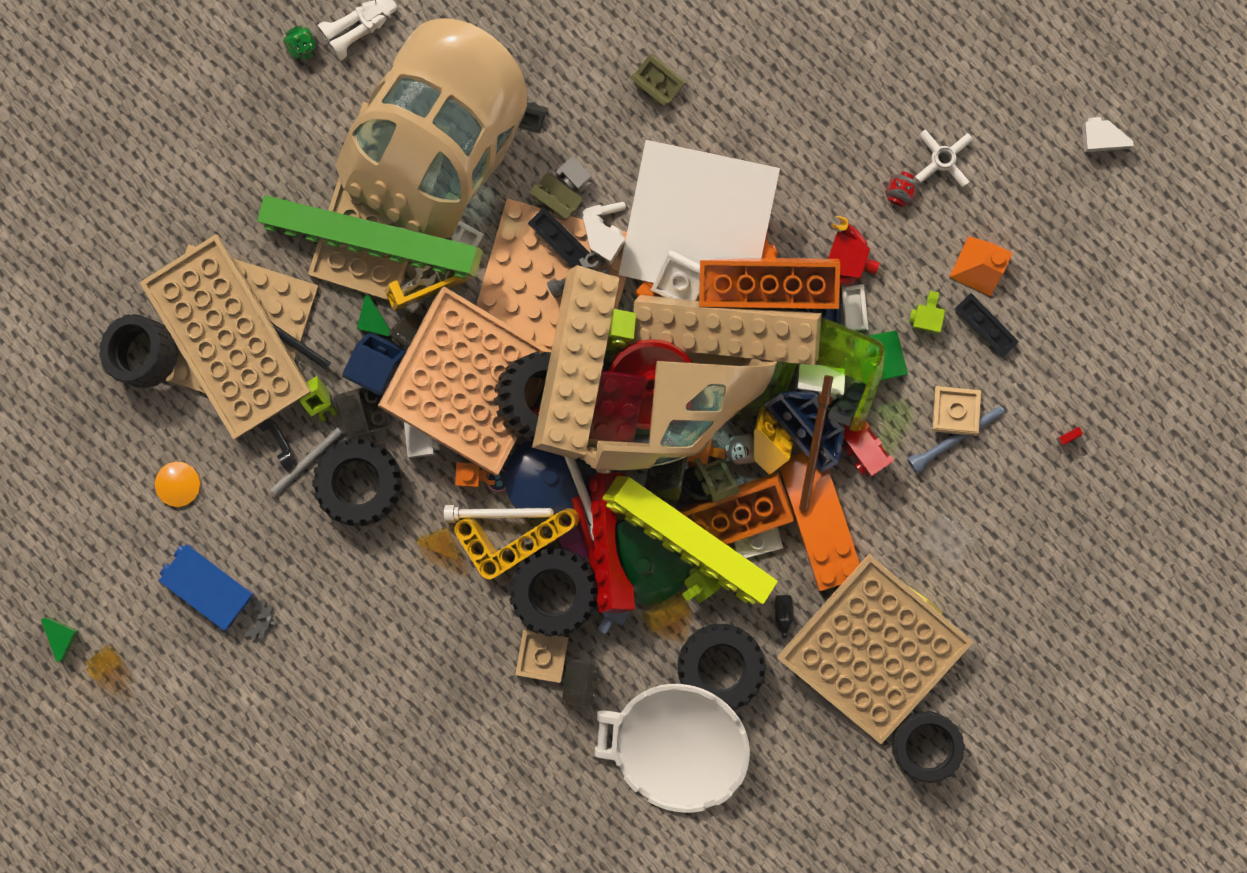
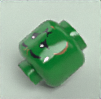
(299, 42)

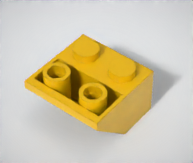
(771, 442)

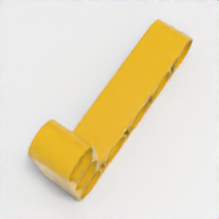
(518, 546)

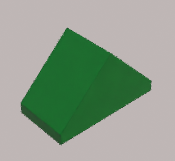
(372, 320)
(59, 637)

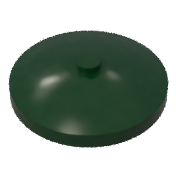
(649, 565)

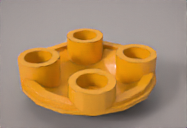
(177, 484)

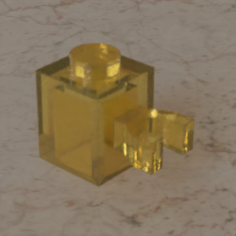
(103, 663)

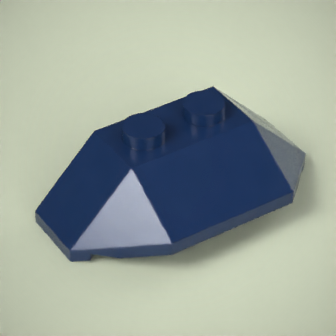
(798, 416)

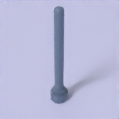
(919, 461)

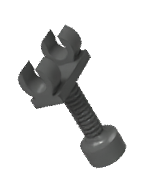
(556, 287)

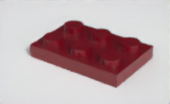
(617, 407)

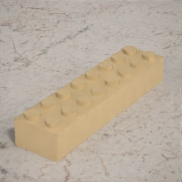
(729, 330)
(576, 362)

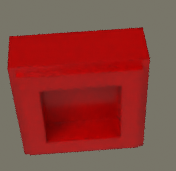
(1069, 436)

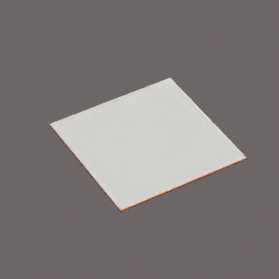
(697, 208)

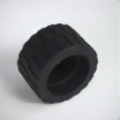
(116, 344)
(948, 766)

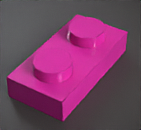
(573, 541)

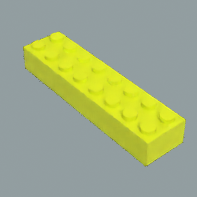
(690, 540)

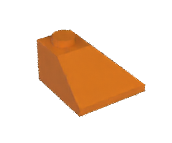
(980, 265)

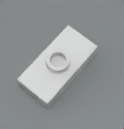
(759, 543)

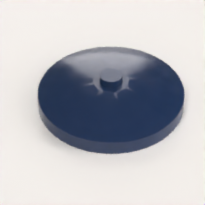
(543, 480)

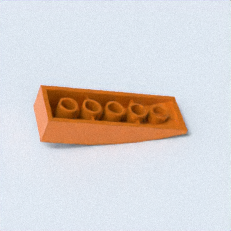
(770, 283)
(755, 509)
(822, 526)

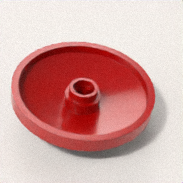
(641, 360)

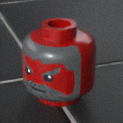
(901, 189)

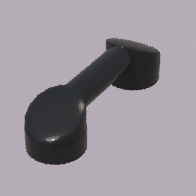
(286, 456)

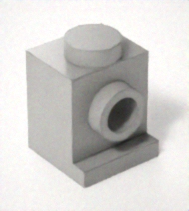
(574, 175)

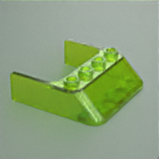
(849, 354)

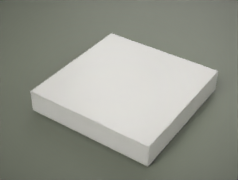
(678, 278)

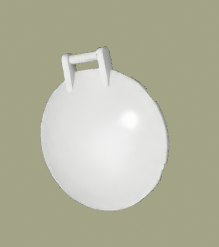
(677, 747)

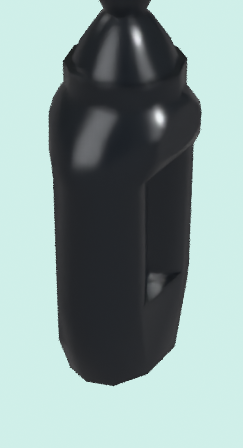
(783, 613)

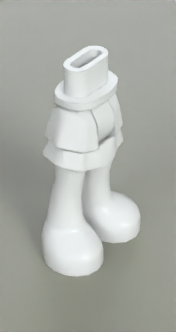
(371, 16)

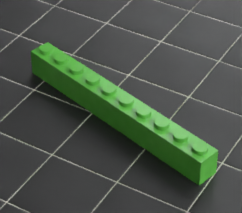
(369, 236)

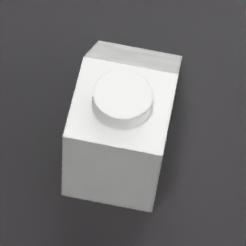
(1103, 136)

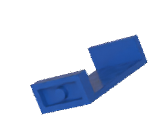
(205, 586)

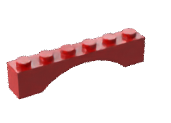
(613, 586)

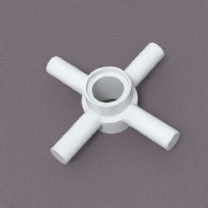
(937, 165)

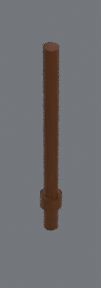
(824, 399)

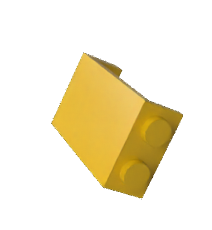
(398, 300)

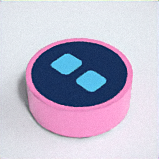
(500, 481)

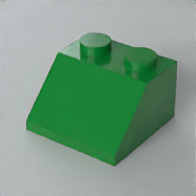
(894, 360)

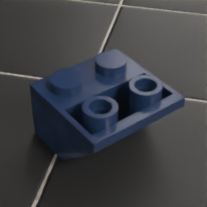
(373, 363)

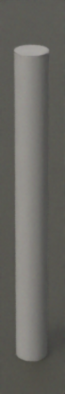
(308, 460)

